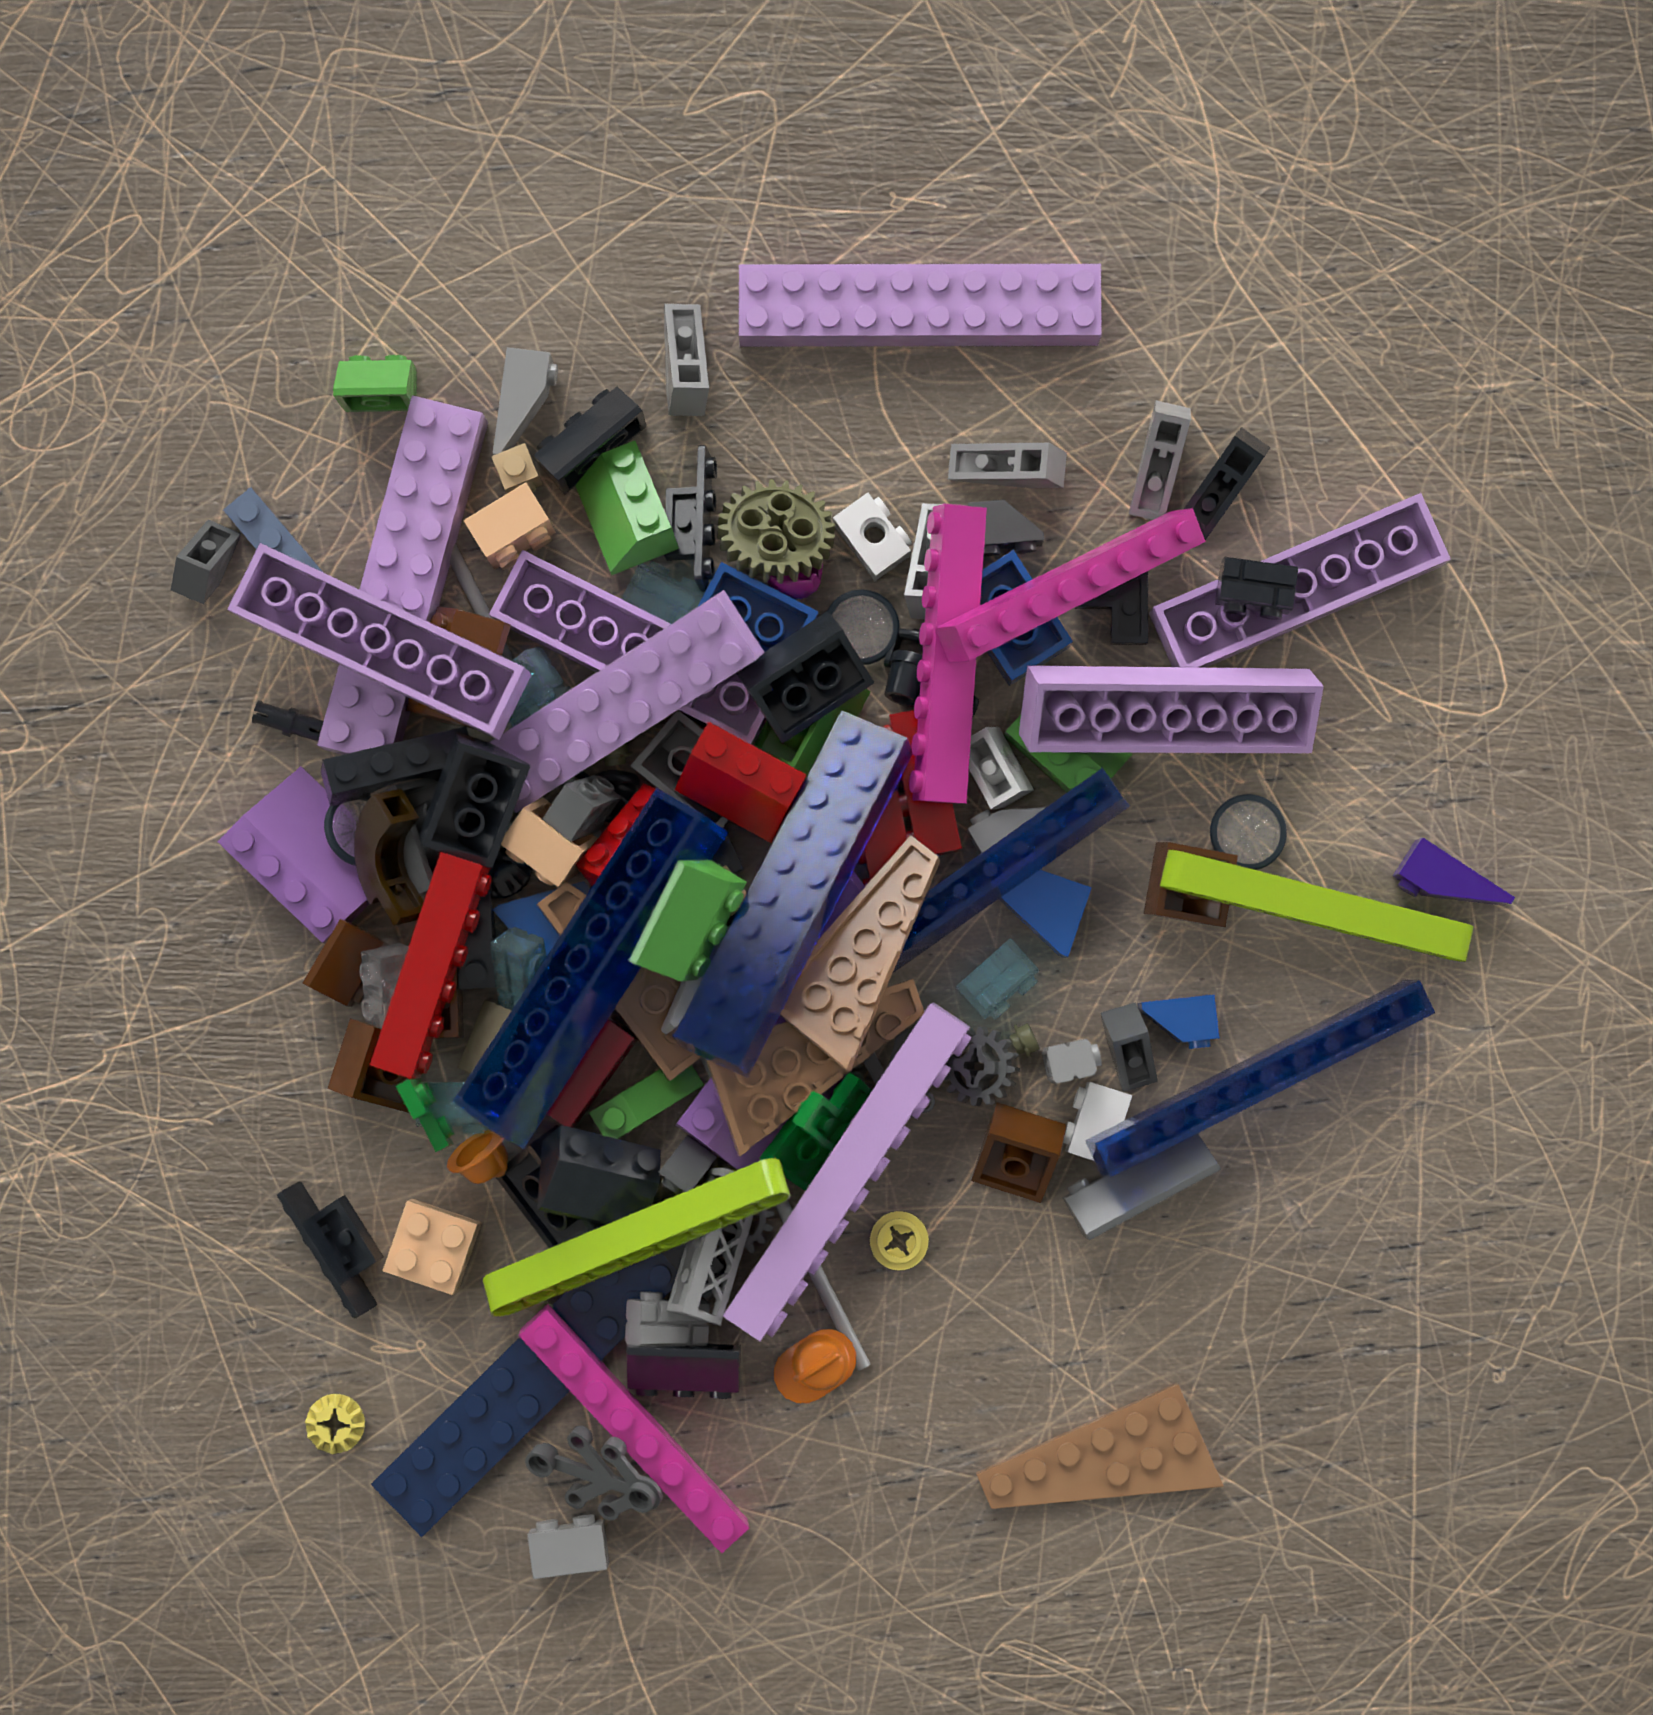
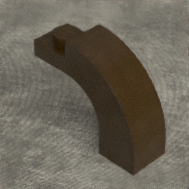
(380, 855)

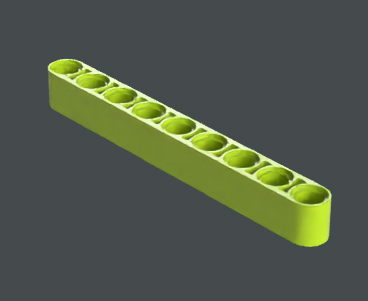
(1316, 906)
(636, 1237)

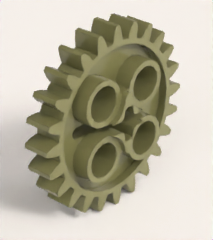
(776, 531)

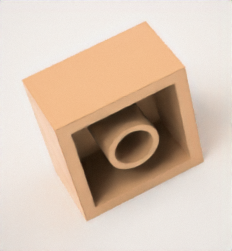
(510, 526)
(542, 847)
(432, 1246)

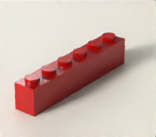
(430, 966)

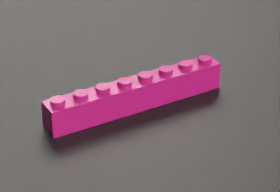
(1069, 585)
(947, 687)
(629, 1421)

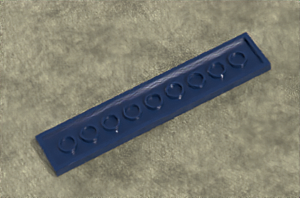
(509, 1400)

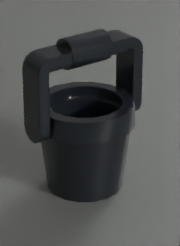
(902, 680)

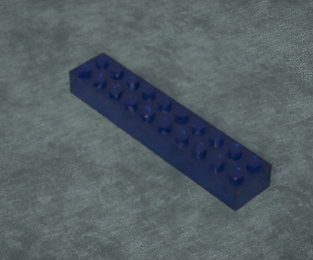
(793, 894)
(583, 973)

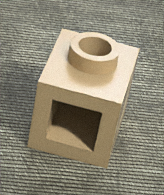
(516, 468)

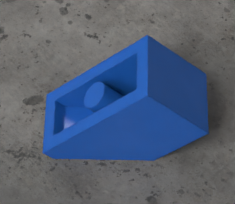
(1185, 1018)

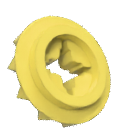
(916, 1244)
(347, 1411)

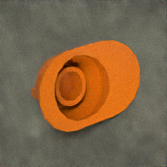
(480, 1158)
(815, 1366)

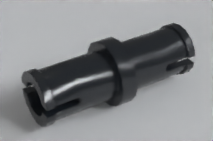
(287, 721)

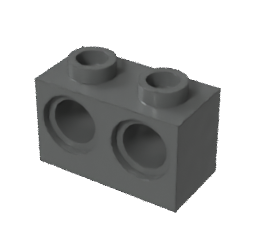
(582, 807)

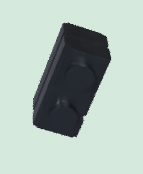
(1256, 587)

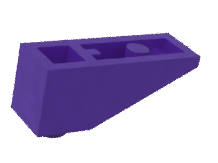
(1439, 875)

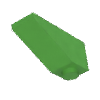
(644, 1101)

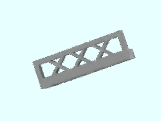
(696, 1268)

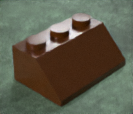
(472, 627)

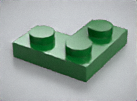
(419, 1101)
(829, 1120)

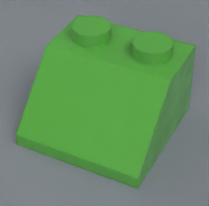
(375, 384)

